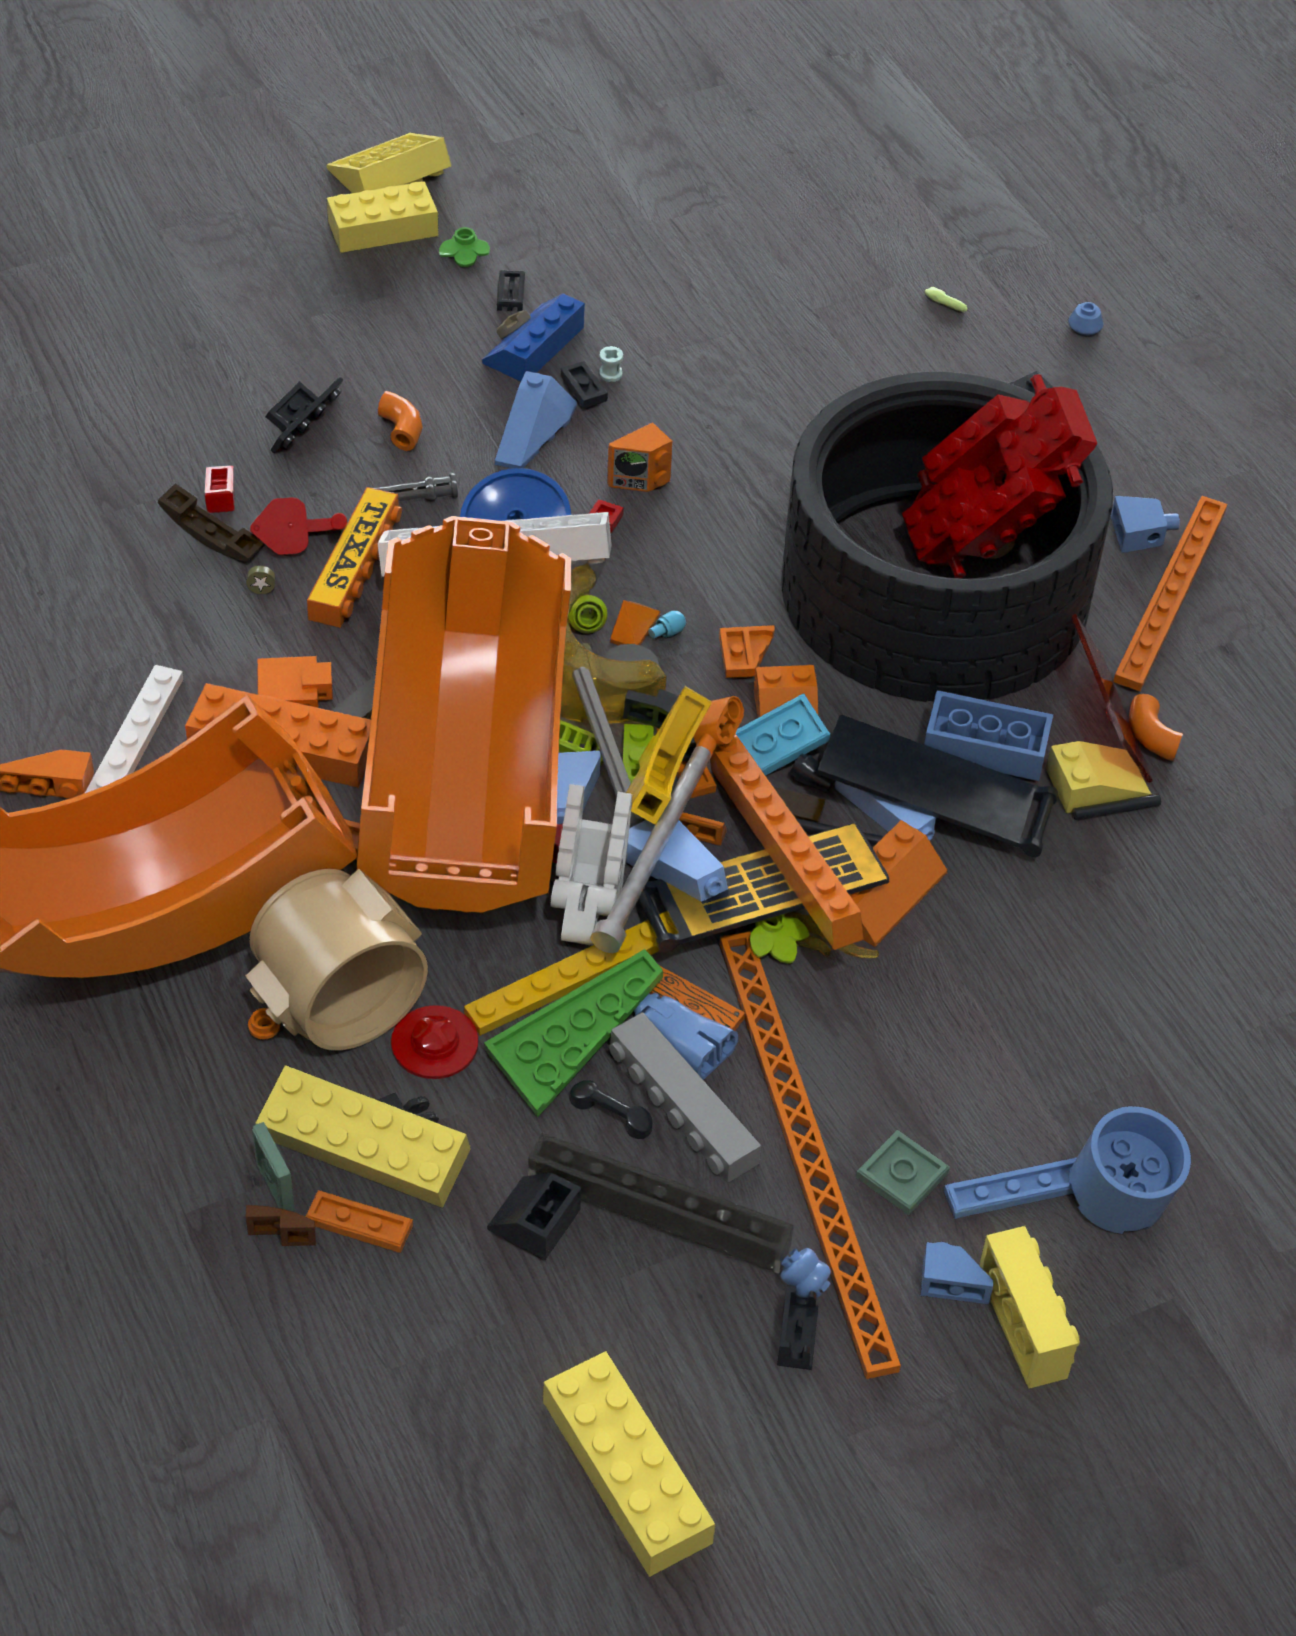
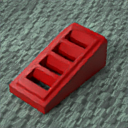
(219, 489)

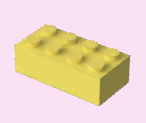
(382, 216)
(1029, 1307)

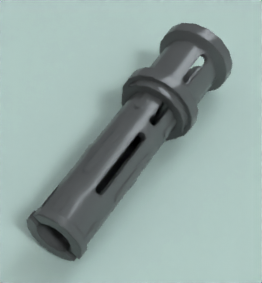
(428, 488)

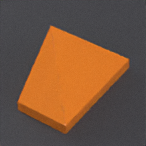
(633, 623)

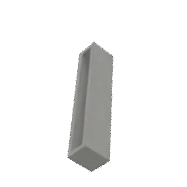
(684, 1098)

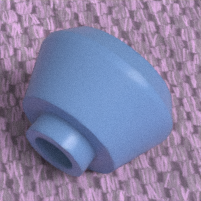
(1086, 319)

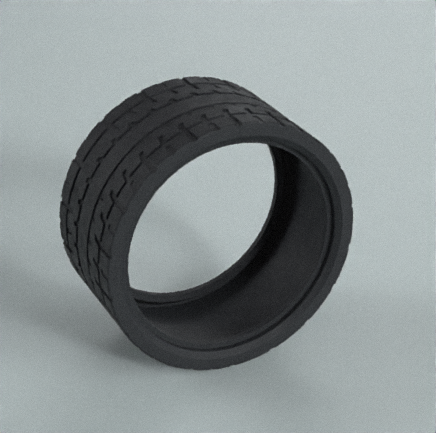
(914, 628)

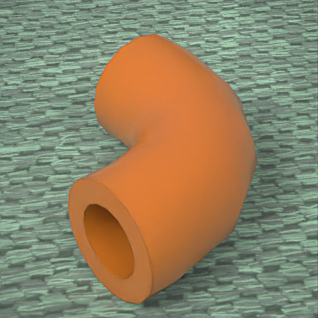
(404, 416)
(1150, 730)

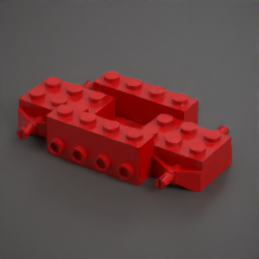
(968, 504)

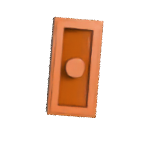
(704, 829)

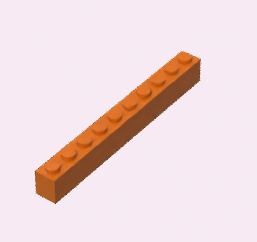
(787, 844)

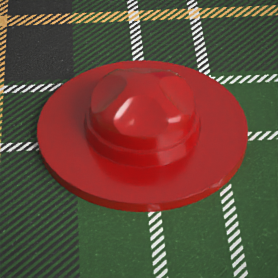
(434, 1042)

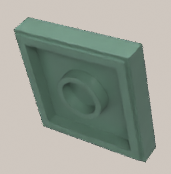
(273, 1167)
(902, 1172)

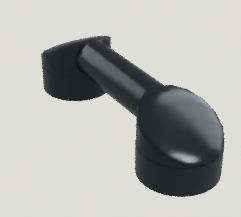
(638, 1119)

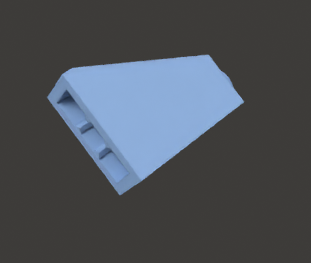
(576, 769)

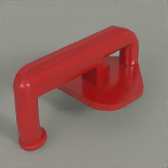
(286, 527)

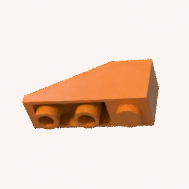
(49, 774)

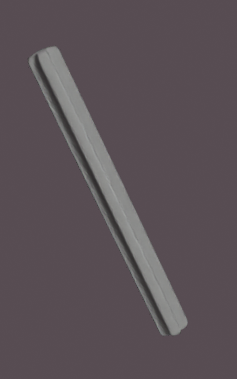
(603, 734)

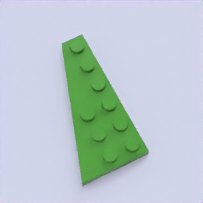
(558, 1040)

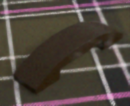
(206, 528)

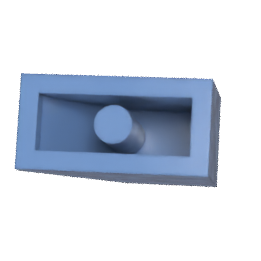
(954, 1275)

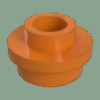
(261, 1018)

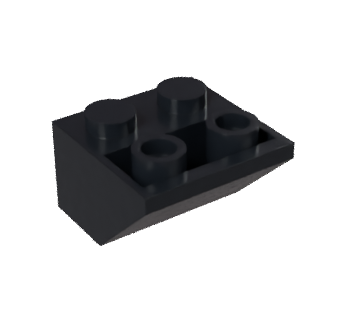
(537, 1213)

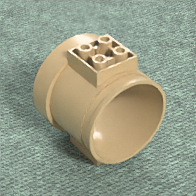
(336, 959)

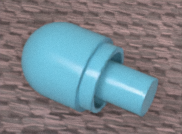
(668, 625)

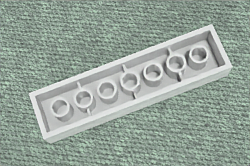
(574, 535)

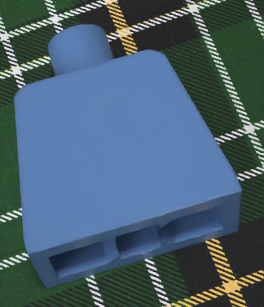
(1141, 522)

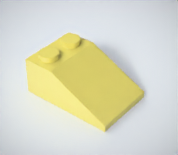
(1093, 774)

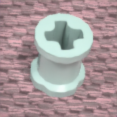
(610, 366)

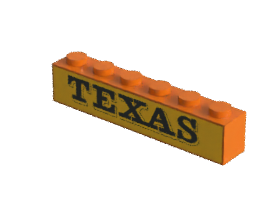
(353, 558)

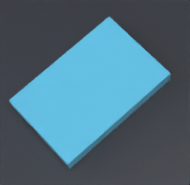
(783, 734)

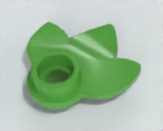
(464, 247)

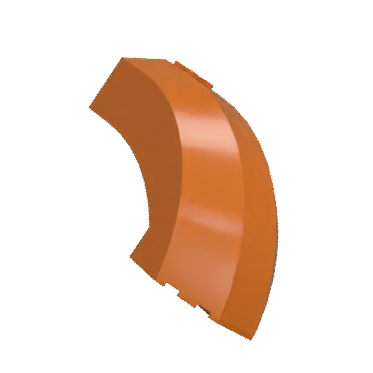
(466, 717)
(166, 853)

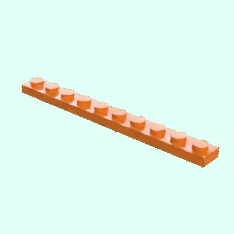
(1170, 594)

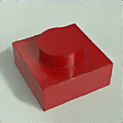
(615, 512)

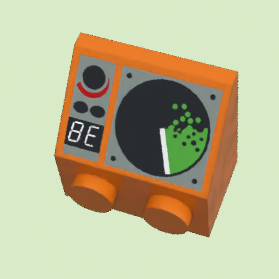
(640, 460)

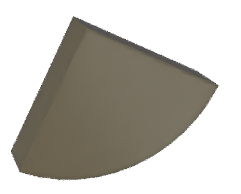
(512, 323)

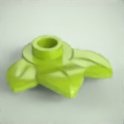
(778, 939)

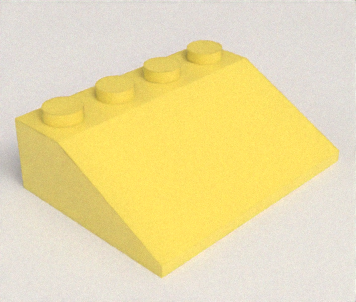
(392, 163)

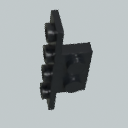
(296, 409)

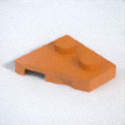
(744, 648)

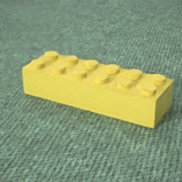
(364, 1136)
(628, 1463)

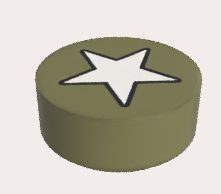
(260, 580)

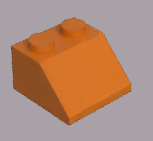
(783, 683)

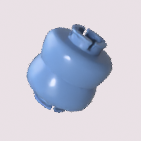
(805, 1272)

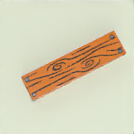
(698, 1000)

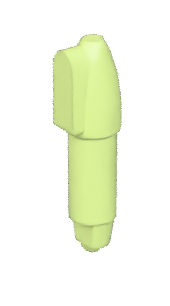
(941, 298)

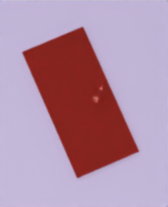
(1115, 711)

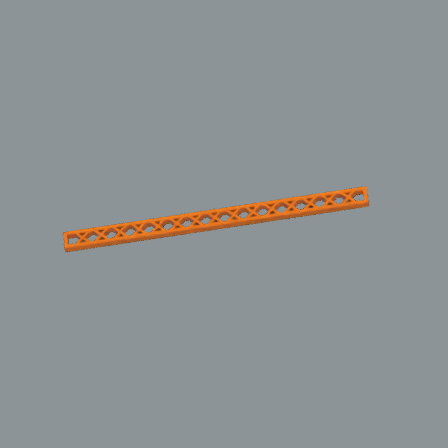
(805, 1169)

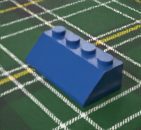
(539, 338)

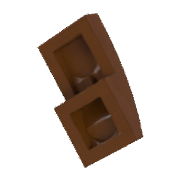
(293, 1227)

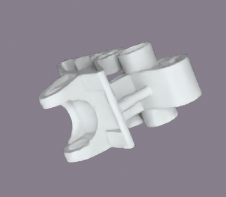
(589, 865)

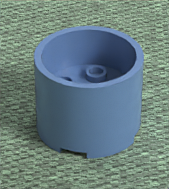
(1130, 1169)

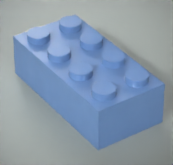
(990, 734)

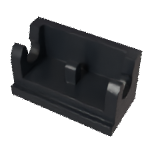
(798, 1330)

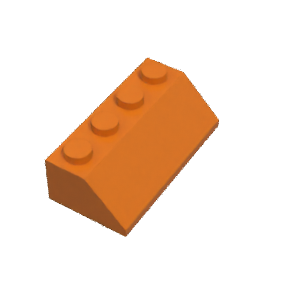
(912, 873)

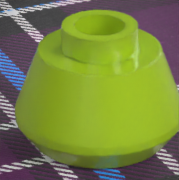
(588, 622)

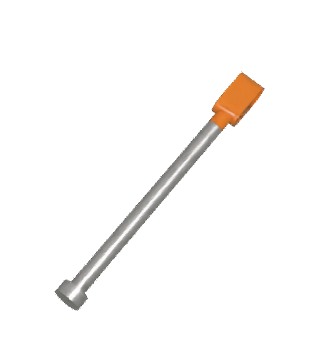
(715, 729)

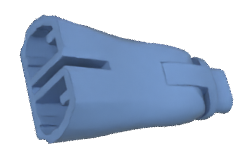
(695, 1037)

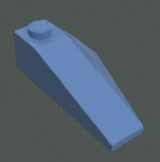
(535, 417)

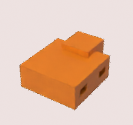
(295, 679)

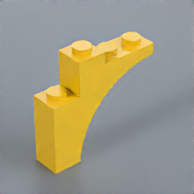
(664, 755)

